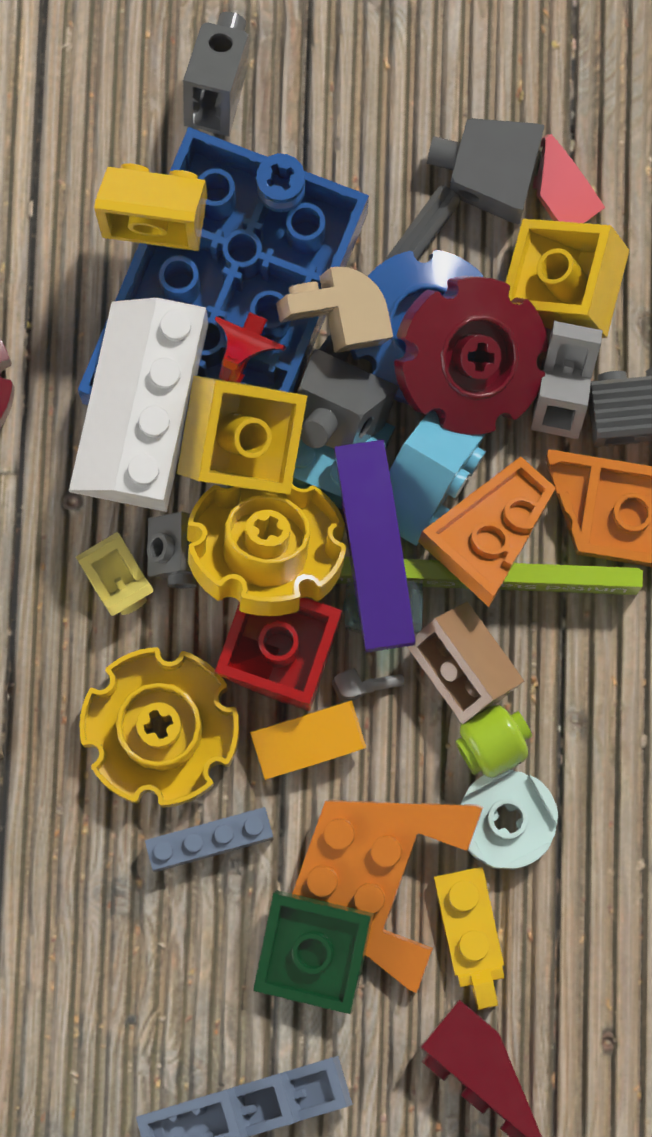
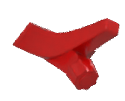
(243, 345)

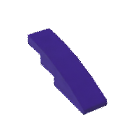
(374, 546)

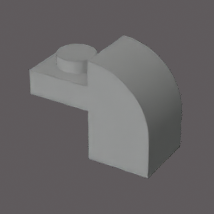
(567, 380)

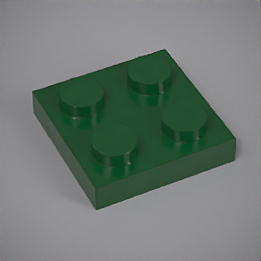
(313, 952)

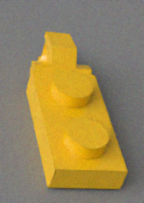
(471, 933)

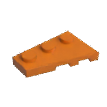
(489, 528)

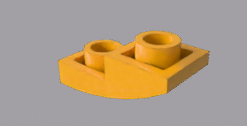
(308, 740)

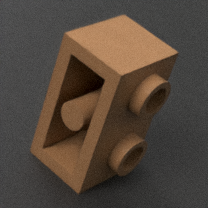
(465, 662)

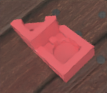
(563, 186)

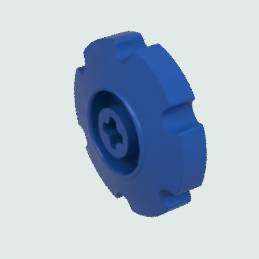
(401, 283)

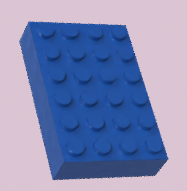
(246, 260)

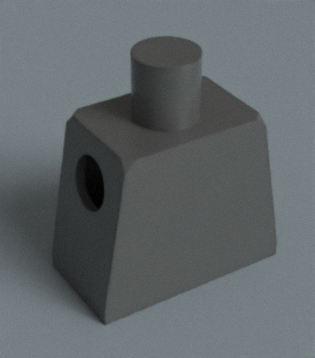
(216, 75)
(491, 164)
(342, 402)

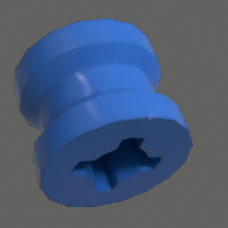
(284, 193)

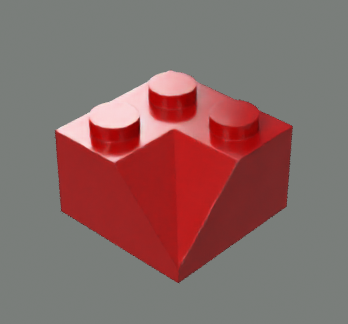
(281, 653)

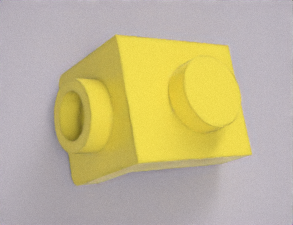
(115, 575)

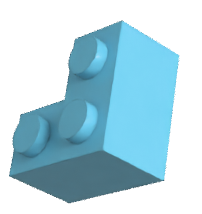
(428, 470)

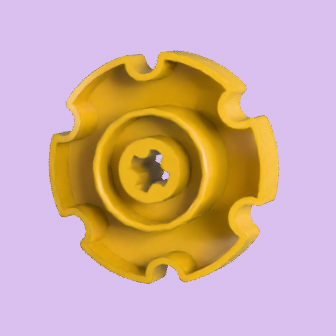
(266, 547)
(123, 712)

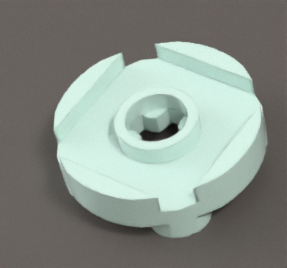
(535, 827)

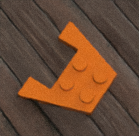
(361, 860)

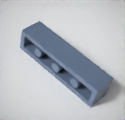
(209, 839)

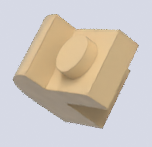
(351, 302)

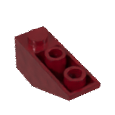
(478, 1059)

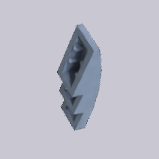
(254, 1105)

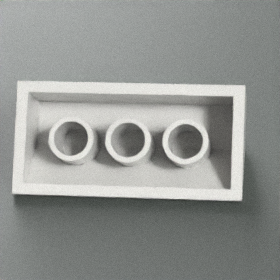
(140, 402)

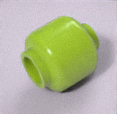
(494, 741)

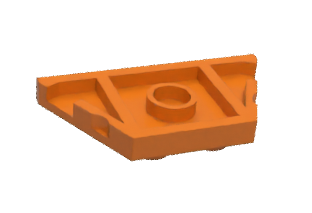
(605, 506)

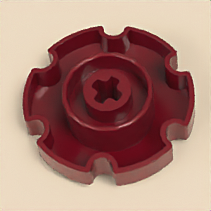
(477, 318)

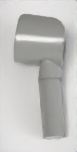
(349, 685)

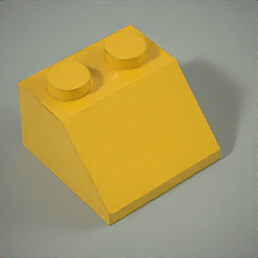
(151, 206)
(568, 271)
(241, 435)

